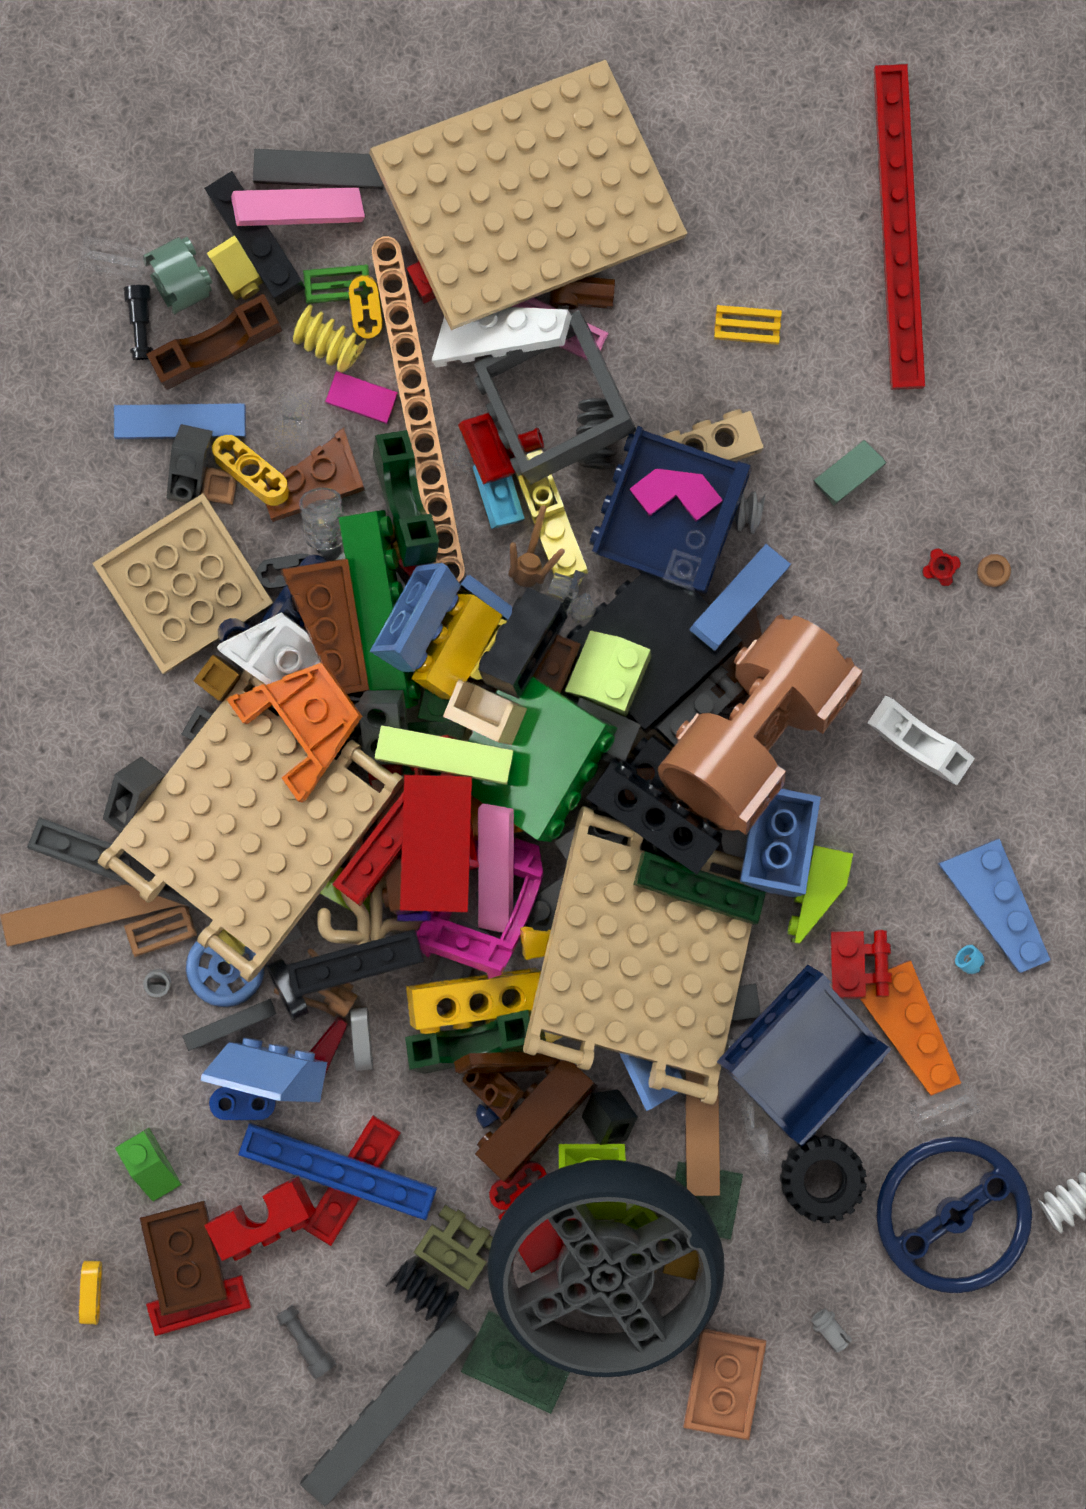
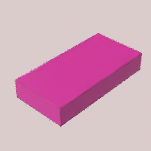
(361, 397)

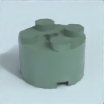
(178, 275)

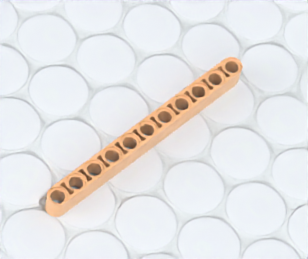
(415, 397)

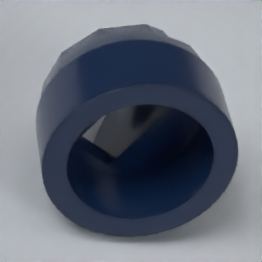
(485, 1116)

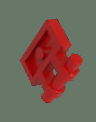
(848, 964)

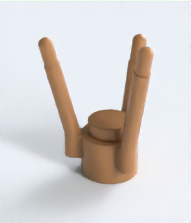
(527, 568)
(339, 998)

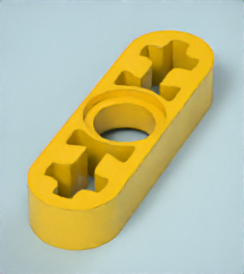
(253, 483)

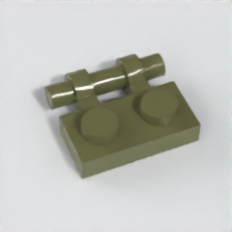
(449, 1254)

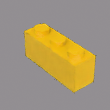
(457, 646)

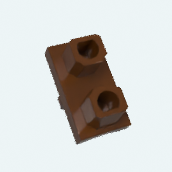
(495, 1091)

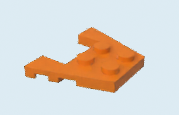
(315, 713)

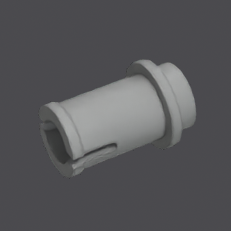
(826, 1324)

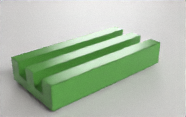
(336, 271)

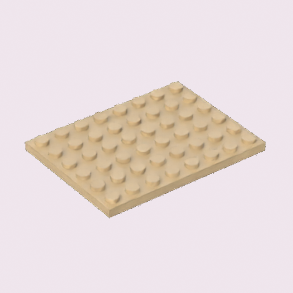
(527, 194)

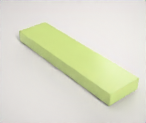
(444, 755)

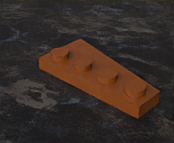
(329, 614)

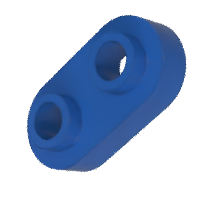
(242, 1105)

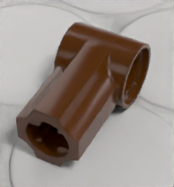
(585, 293)

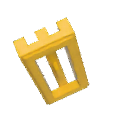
(745, 337)

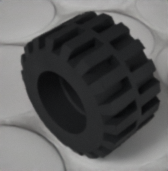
(843, 1199)

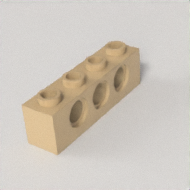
(735, 423)

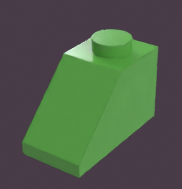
(148, 1164)

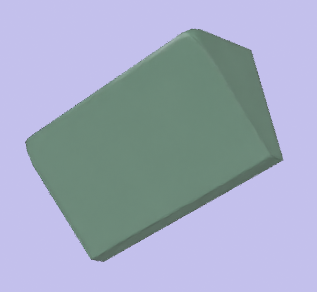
(849, 472)

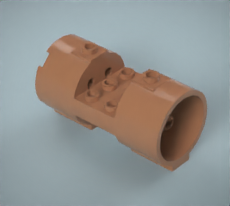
(726, 764)

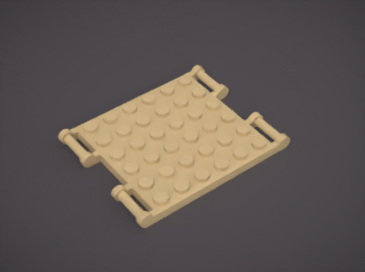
(238, 837)
(637, 966)

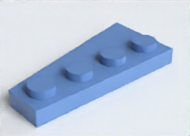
(994, 895)

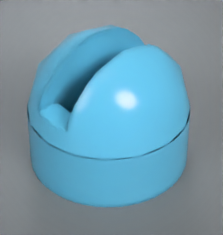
(974, 964)

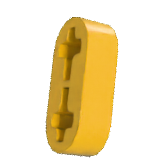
(373, 305)
(90, 1292)

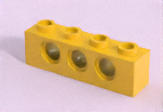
(426, 996)

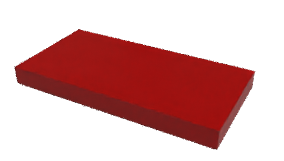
(435, 843)

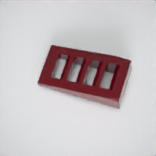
(329, 1041)

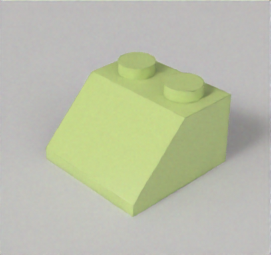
(609, 672)

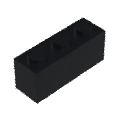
(522, 642)

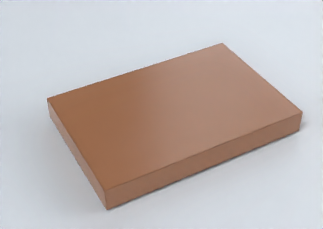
(724, 1384)

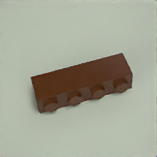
(535, 1119)

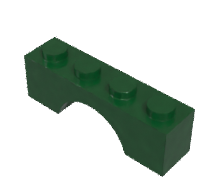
(397, 475)
(440, 1049)

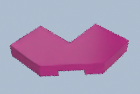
(689, 488)

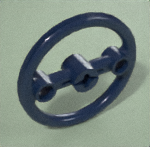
(940, 1225)

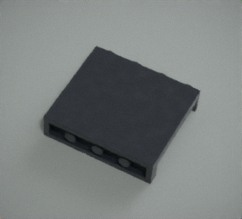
(660, 619)

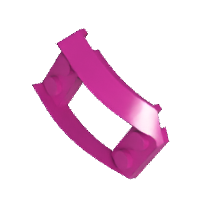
(475, 947)

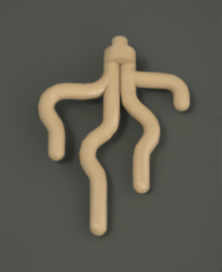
(369, 926)

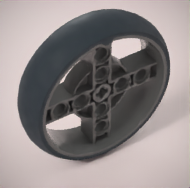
(606, 1269)

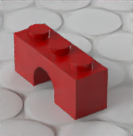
(287, 1208)

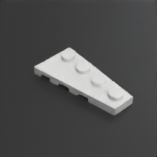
(502, 332)

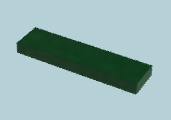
(699, 889)

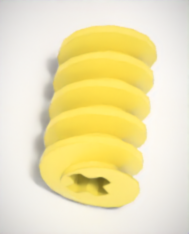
(327, 340)

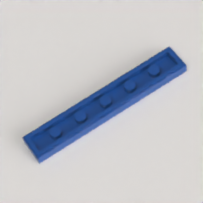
(337, 1171)

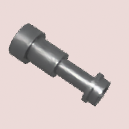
(318, 1360)

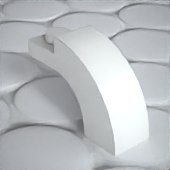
(920, 742)

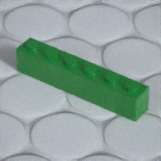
(375, 594)

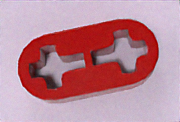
(501, 1204)

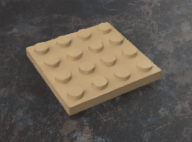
(182, 583)

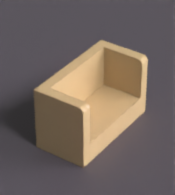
(485, 712)

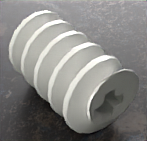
(1066, 1203)

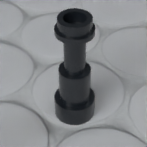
(137, 299)

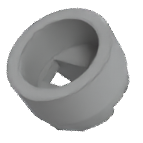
(157, 989)

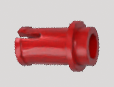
(530, 440)

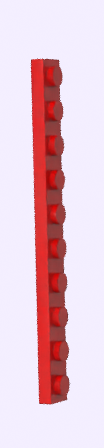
(899, 227)

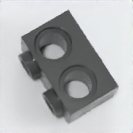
(392, 704)

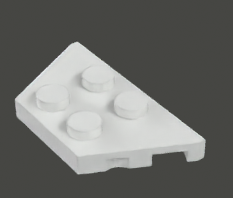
(271, 649)

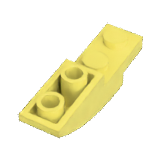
(556, 529)

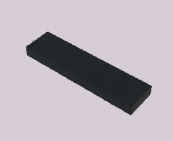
(355, 963)

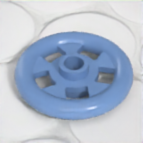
(223, 996)

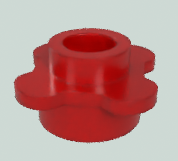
(950, 564)

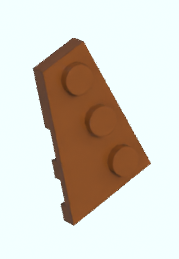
(326, 467)

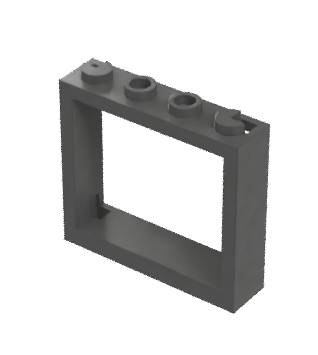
(576, 447)

